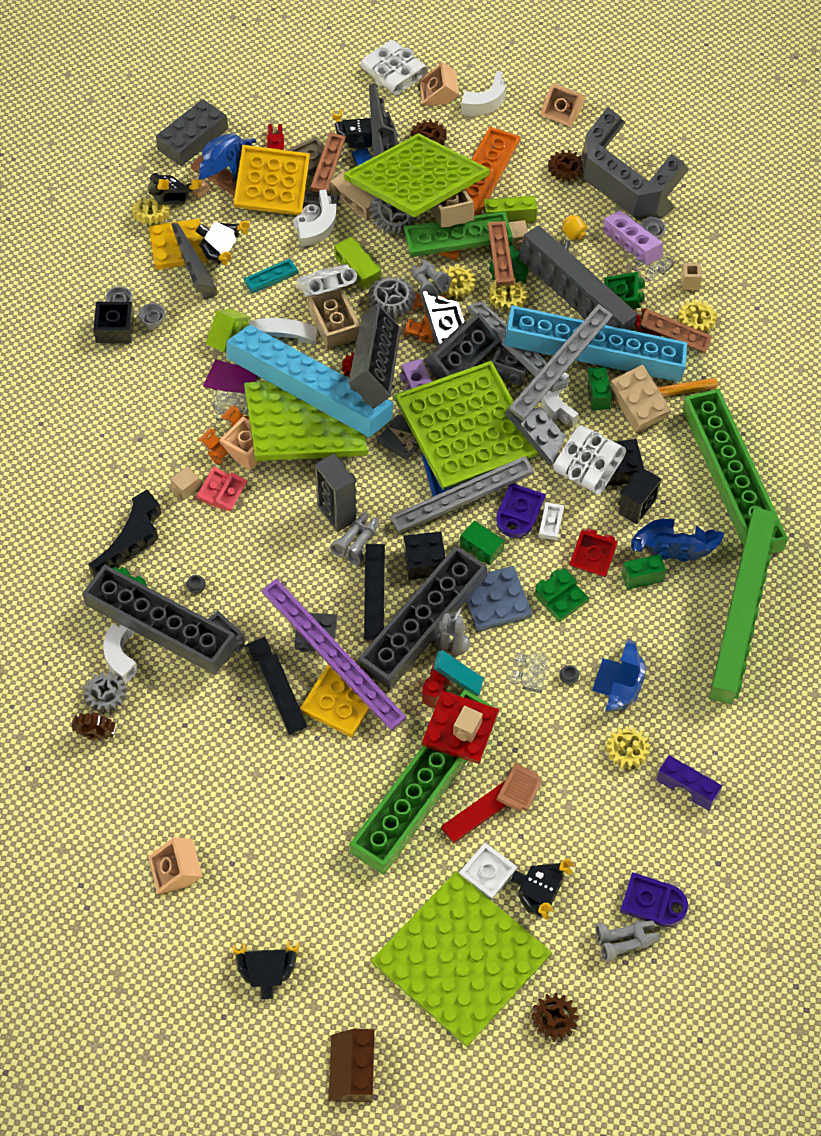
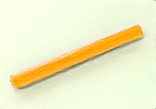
(686, 387)

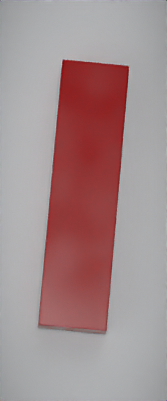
(473, 815)

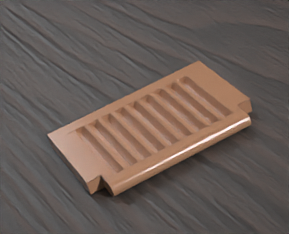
(519, 788)

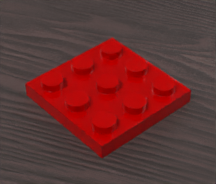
(440, 728)

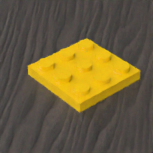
(165, 246)
(335, 704)

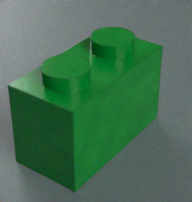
(598, 388)
(481, 543)
(643, 571)

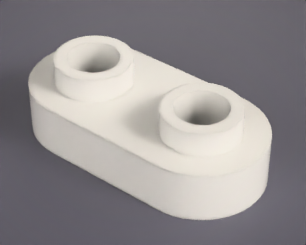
(309, 213)

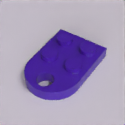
(520, 509)
(653, 900)

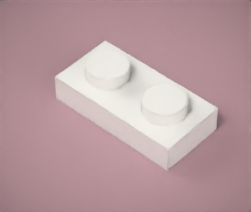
(551, 521)

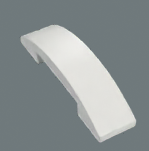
(287, 328)

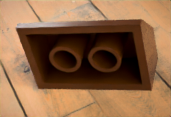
(352, 1066)

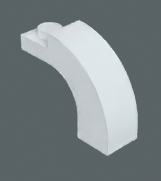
(484, 102)
(319, 229)
(557, 408)
(113, 650)

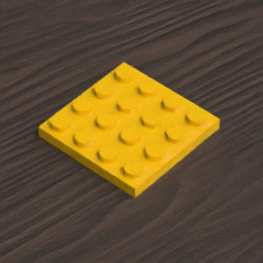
(271, 180)

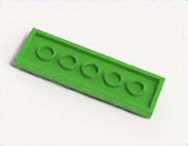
(432, 239)

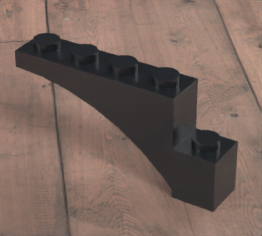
(135, 535)
(374, 590)
(276, 683)

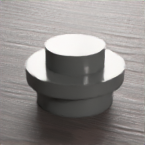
(196, 584)
(569, 674)

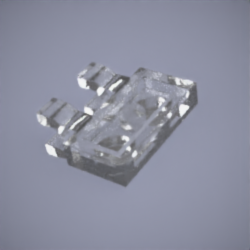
(659, 266)
(224, 400)
(535, 673)

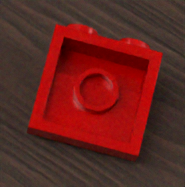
(594, 552)

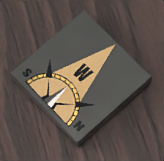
(398, 438)

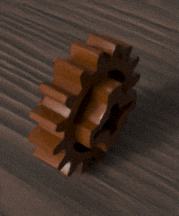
(430, 130)
(565, 166)
(93, 726)
(561, 1021)

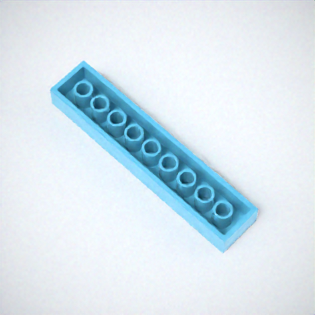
(610, 348)
(306, 379)

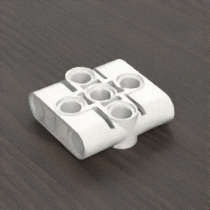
(394, 67)
(326, 280)
(591, 472)

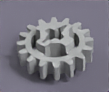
(103, 686)

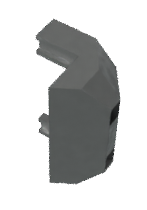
(621, 182)

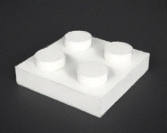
(488, 871)

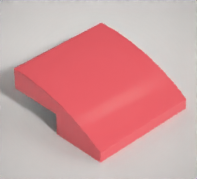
(221, 489)

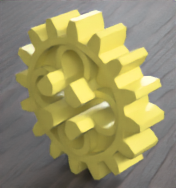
(141, 211)
(464, 279)
(517, 295)
(706, 315)
(617, 749)

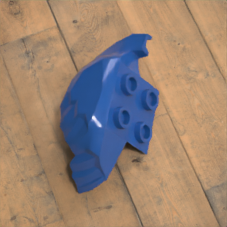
(221, 153)
(659, 538)
(623, 679)

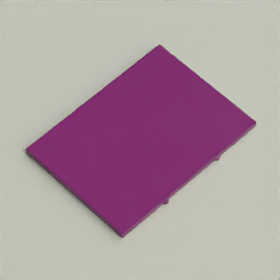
(228, 377)

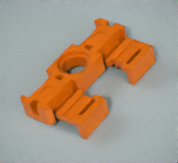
(421, 329)
(213, 443)

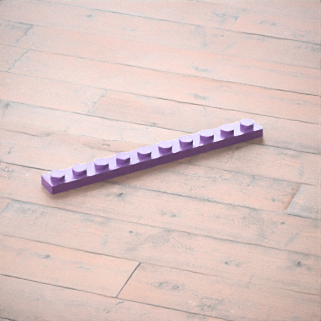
(334, 655)

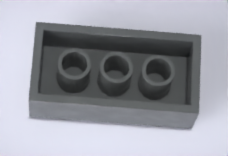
(191, 132)
(462, 347)
(336, 492)

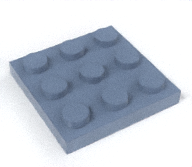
(498, 600)

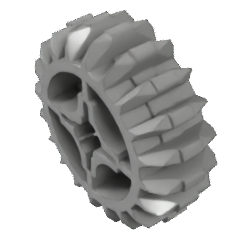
(384, 215)
(389, 295)

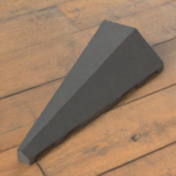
(383, 129)
(199, 275)

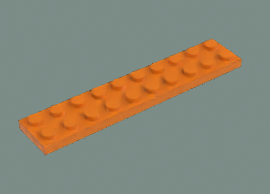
(494, 154)

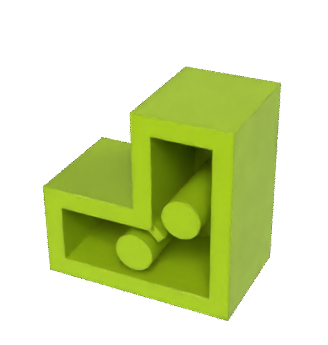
(225, 326)

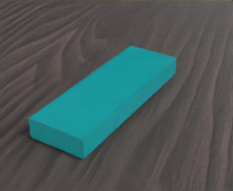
(271, 276)
(458, 673)

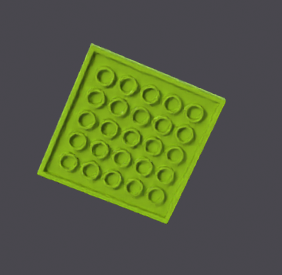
(416, 174)
(464, 424)
(293, 429)
(461, 958)

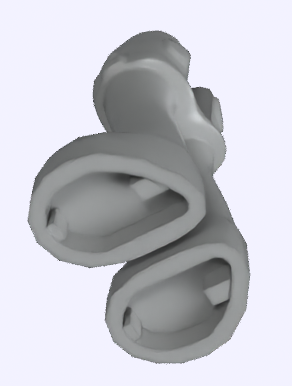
(427, 271)
(354, 552)
(455, 628)
(638, 929)

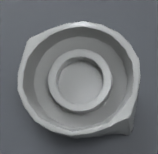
(654, 226)
(119, 294)
(151, 315)

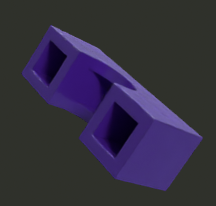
(677, 774)

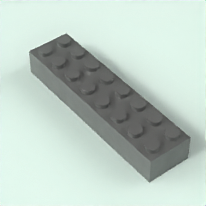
(572, 279)
(375, 356)
(419, 618)
(160, 619)

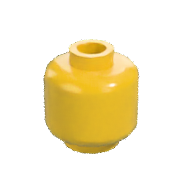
(574, 227)

